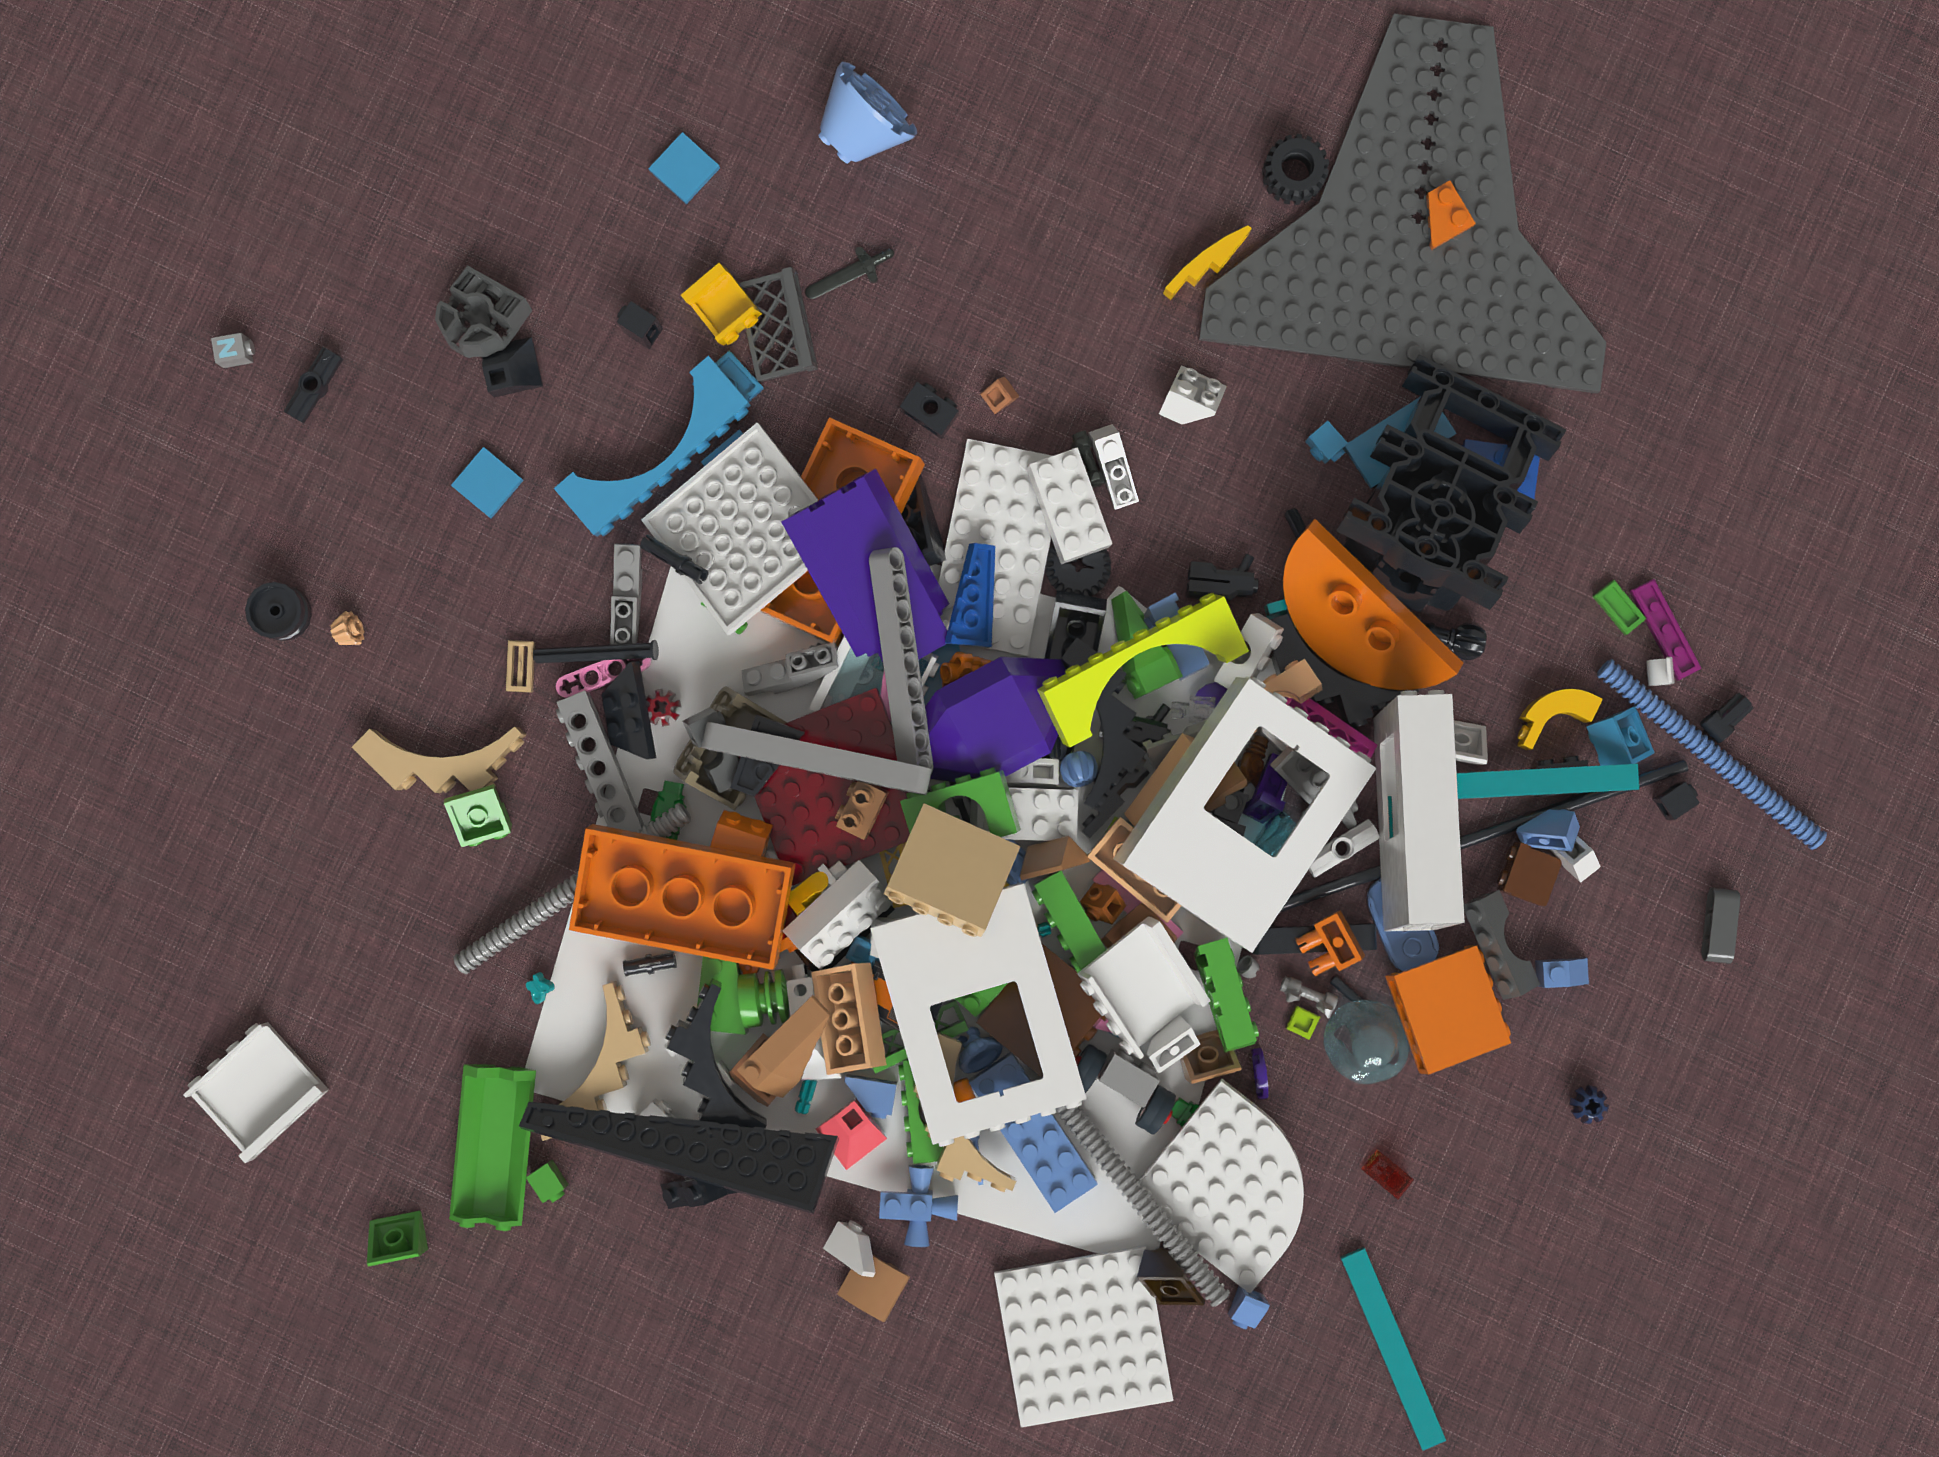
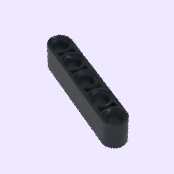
(1283, 939)

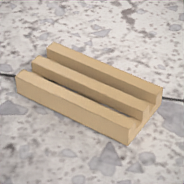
(510, 666)

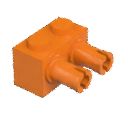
(1339, 940)

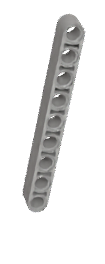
(900, 657)
(816, 758)

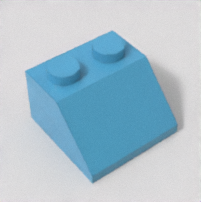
(1620, 738)

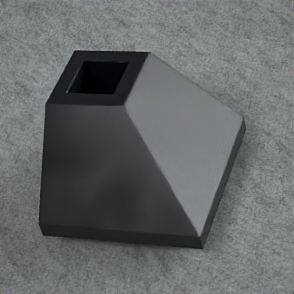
(512, 369)

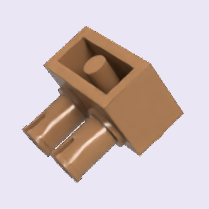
(861, 808)

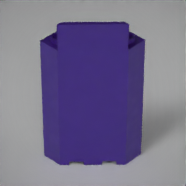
(836, 545)

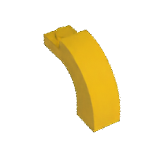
(1571, 702)

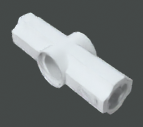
(1355, 839)

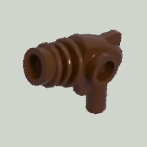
(1251, 761)

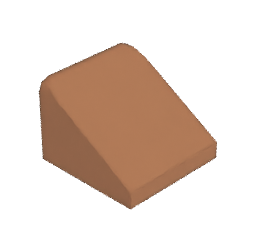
(999, 395)

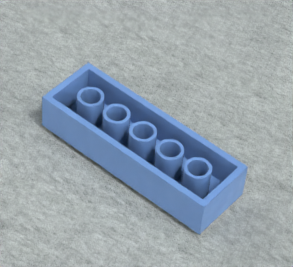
(1038, 1142)

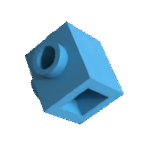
(1326, 443)

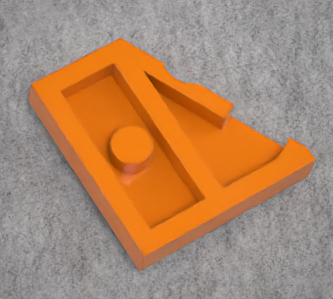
(1446, 214)

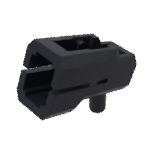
(1207, 579)
(1150, 727)

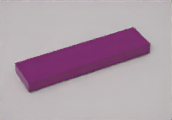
(1665, 628)

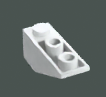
(1114, 465)

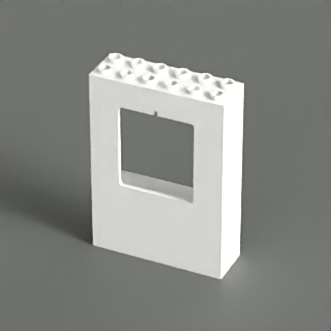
(1419, 771)
(1210, 864)
(938, 963)

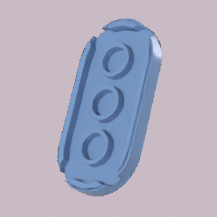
(1403, 948)

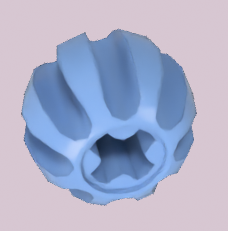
(1079, 769)

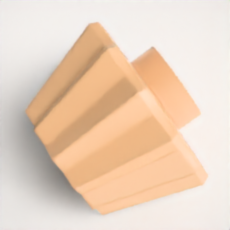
(347, 629)

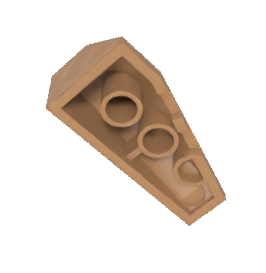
(784, 1056)

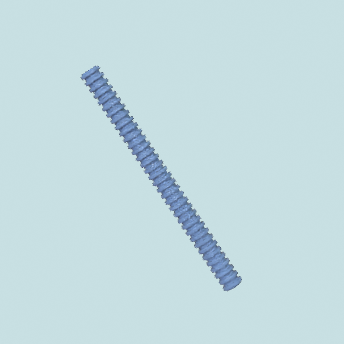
(1712, 754)

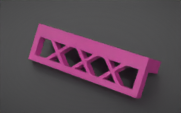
(1335, 725)

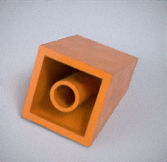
(741, 834)

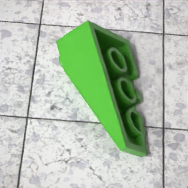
(1151, 667)

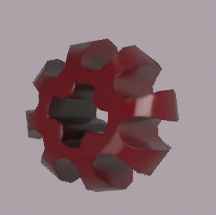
(654, 706)

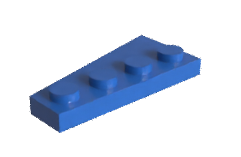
(973, 606)

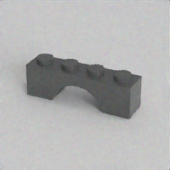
(1487, 919)

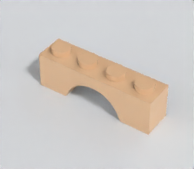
(1295, 683)

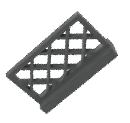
(798, 321)

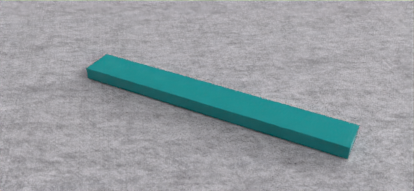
(1548, 781)
(1393, 1348)

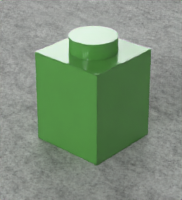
(548, 1182)

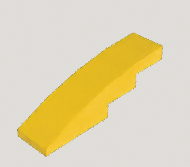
(1213, 257)

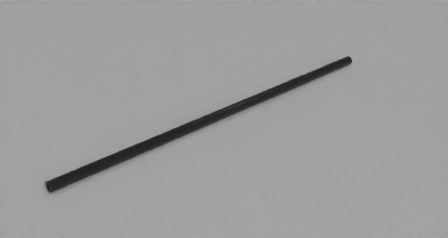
(1485, 834)

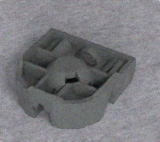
(480, 338)

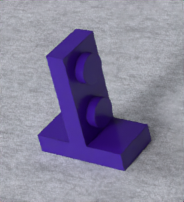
(1267, 796)

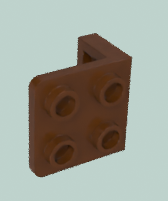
(1528, 874)

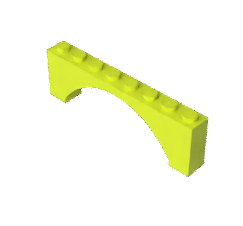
(1074, 696)

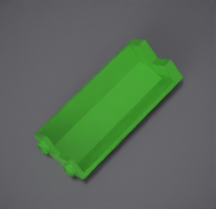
(491, 1146)

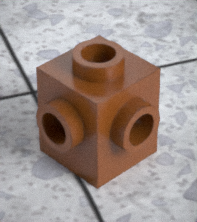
(1103, 903)

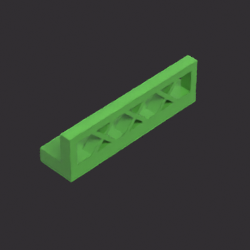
(950, 1029)

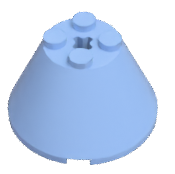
(862, 117)

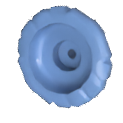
(978, 1051)

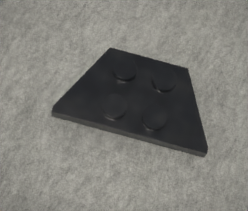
(628, 713)

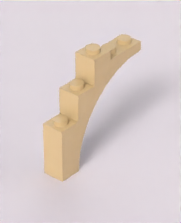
(401, 766)
(618, 1045)
(962, 1153)

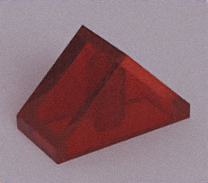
(1387, 1174)

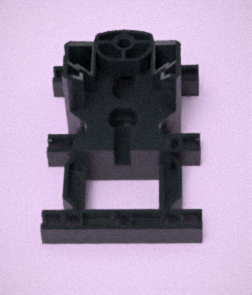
(1441, 504)

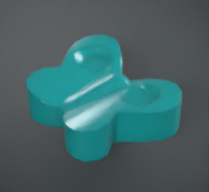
(539, 987)

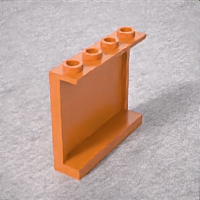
(1449, 1010)

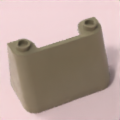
(738, 713)

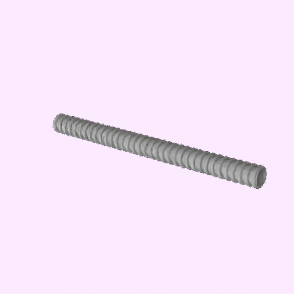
(551, 902)
(1145, 1205)

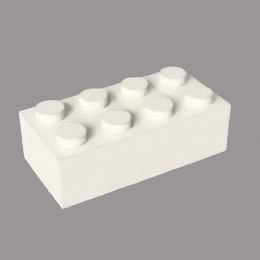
(1069, 505)
(1040, 812)
(838, 915)

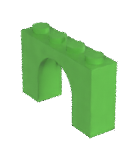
(988, 791)

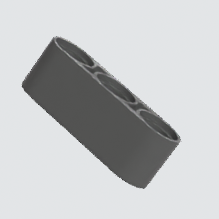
(1720, 925)

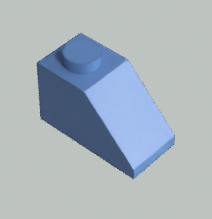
(1551, 830)
(1562, 972)
(873, 1094)
(1248, 1308)

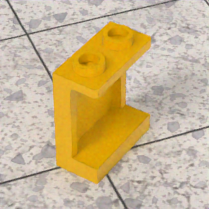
(722, 304)

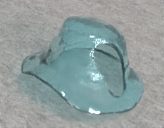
(1375, 1040)

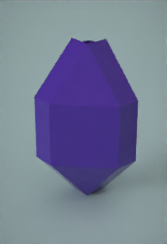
(992, 719)

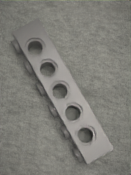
(567, 712)

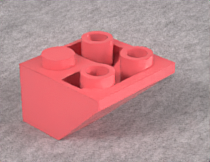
(856, 1133)

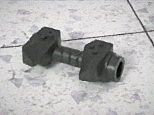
(1084, 444)

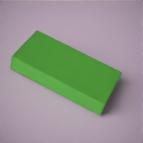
(1619, 607)

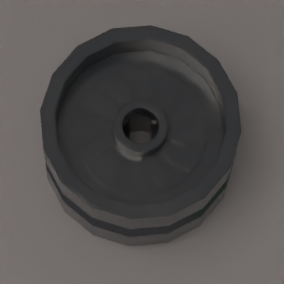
(278, 611)

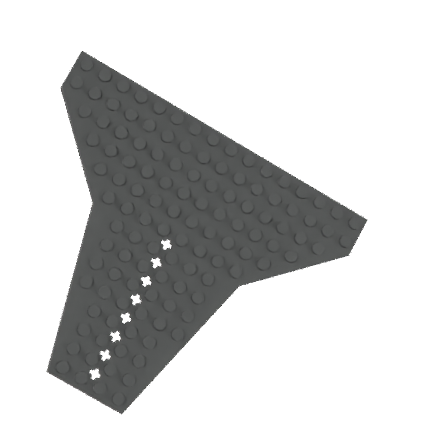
(1360, 271)

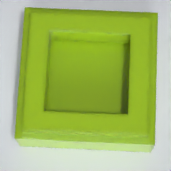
(1302, 1022)

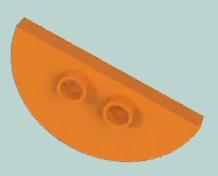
(1358, 621)

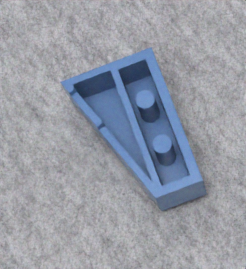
(1188, 657)

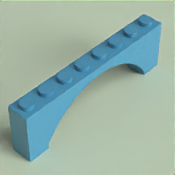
(714, 408)

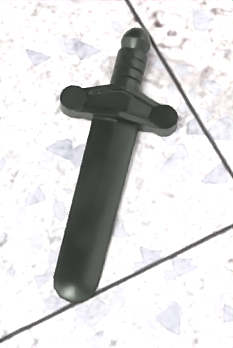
(865, 265)

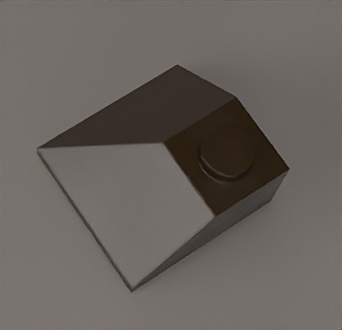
(1166, 1280)

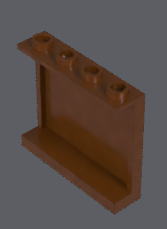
(1008, 1022)

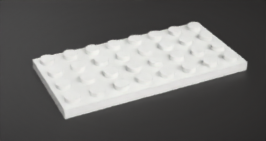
(999, 509)

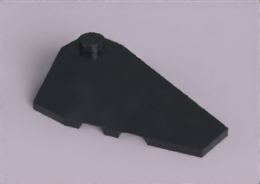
(923, 525)

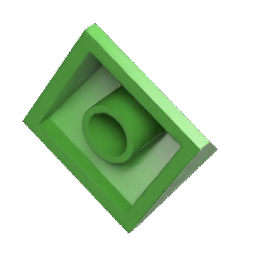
(396, 1238)

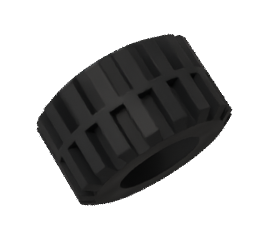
(1301, 150)

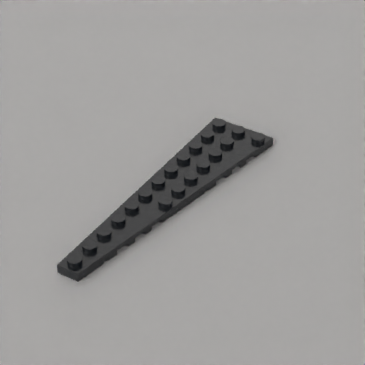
(751, 1161)

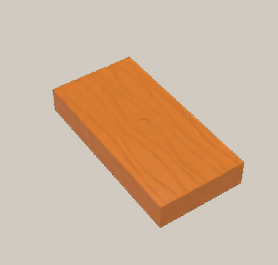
(836, 461)
(681, 896)

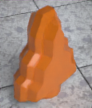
(959, 666)

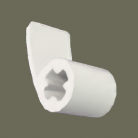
(1660, 672)

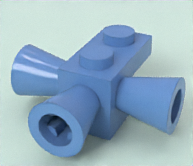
(917, 1205)

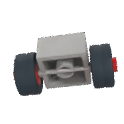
(1131, 1080)

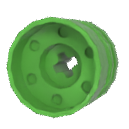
(762, 998)

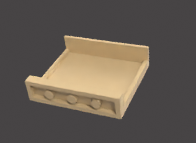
(952, 871)

